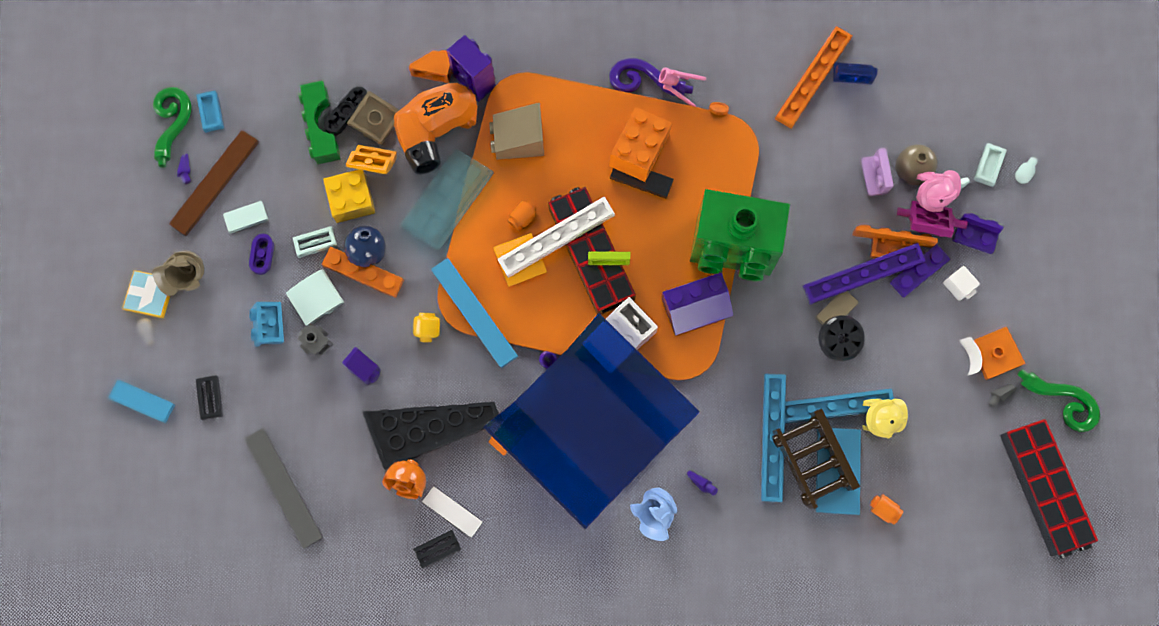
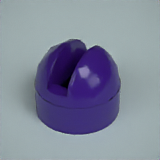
(549, 355)

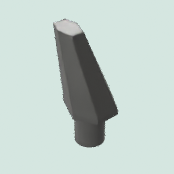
(1001, 395)

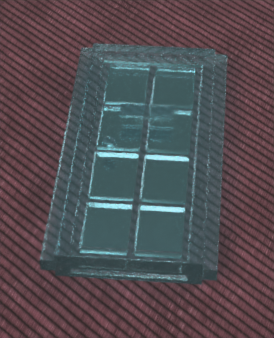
(447, 199)

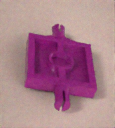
(936, 223)

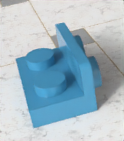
(266, 323)

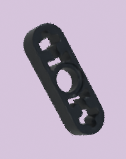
(332, 118)

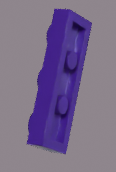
(914, 276)

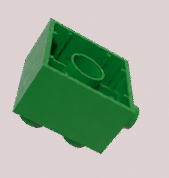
(739, 234)

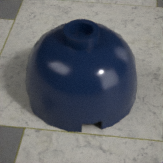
(364, 246)

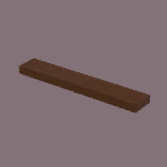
(213, 183)

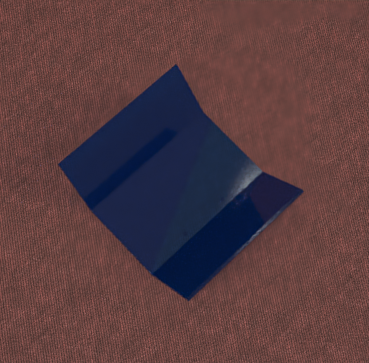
(592, 421)

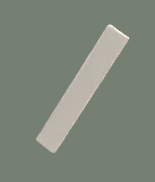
(556, 237)

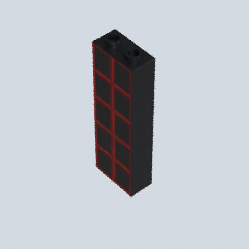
(604, 284)
(1049, 489)

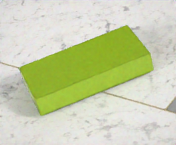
(609, 258)

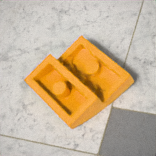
(372, 159)
(529, 272)

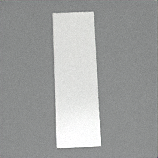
(452, 511)

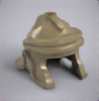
(179, 272)

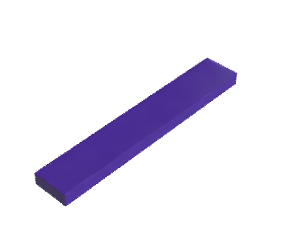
(864, 273)

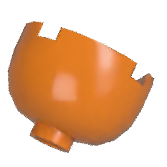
(406, 479)

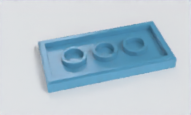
(840, 500)

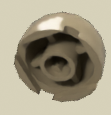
(914, 161)

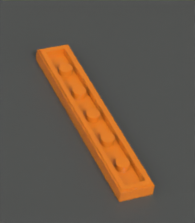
(813, 77)

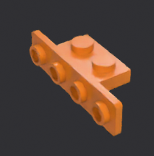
(887, 241)

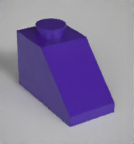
(361, 366)

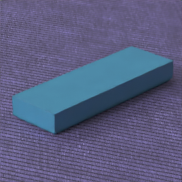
(141, 401)

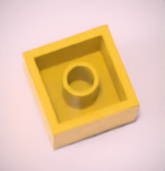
(349, 195)

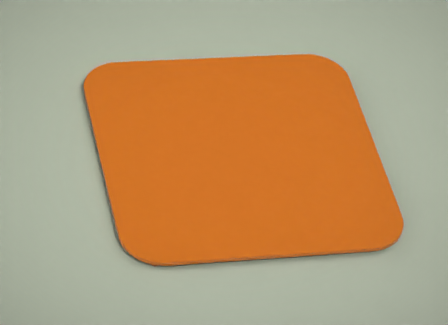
(578, 138)

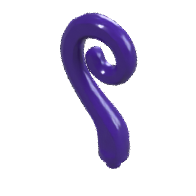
(647, 68)

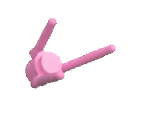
(671, 77)

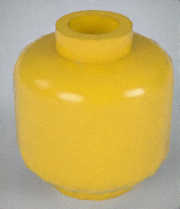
(426, 326)

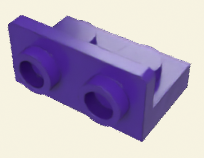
(979, 233)

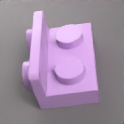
(877, 173)

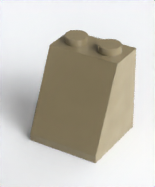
(517, 133)

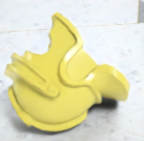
(881, 414)

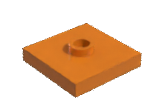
(998, 353)

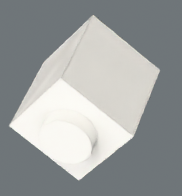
(962, 284)

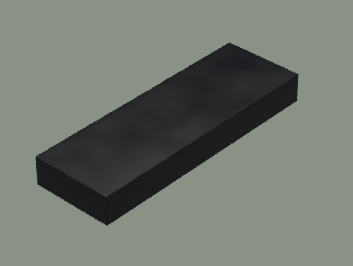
(655, 183)

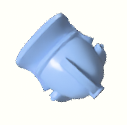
(655, 513)

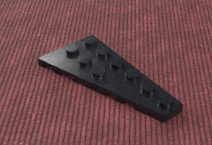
(419, 430)

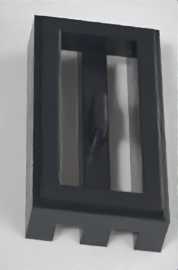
(203, 416)
(453, 541)

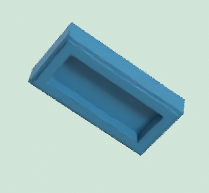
(210, 111)

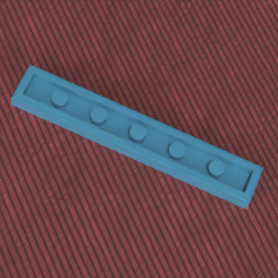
(474, 313)
(833, 405)
(773, 418)

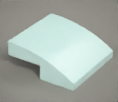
(314, 297)

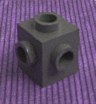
(314, 340)

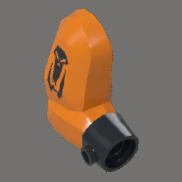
(429, 117)

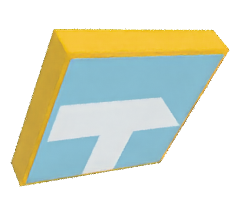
(145, 296)

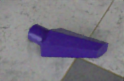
(184, 169)
(702, 483)

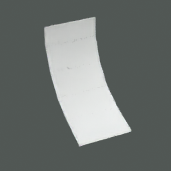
(974, 354)

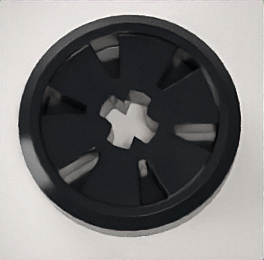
(853, 337)

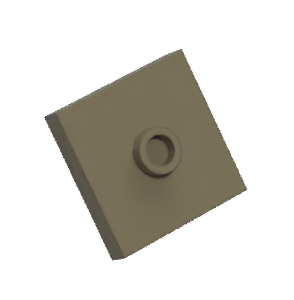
(373, 118)

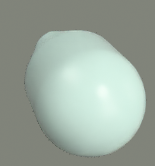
(1026, 171)

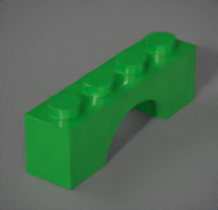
(315, 100)

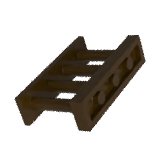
(827, 441)

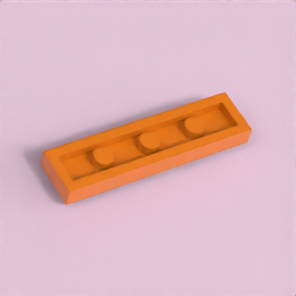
(369, 276)

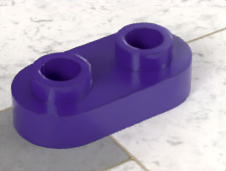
(260, 254)

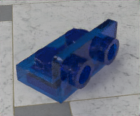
(854, 73)

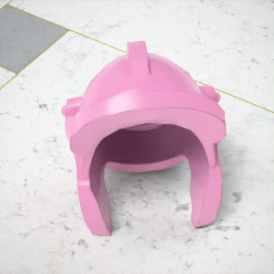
(938, 190)

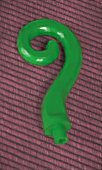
(162, 149)
(1038, 386)

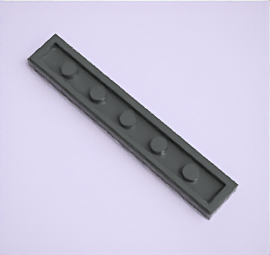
(283, 488)

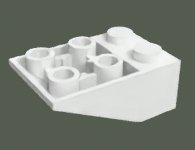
(632, 323)

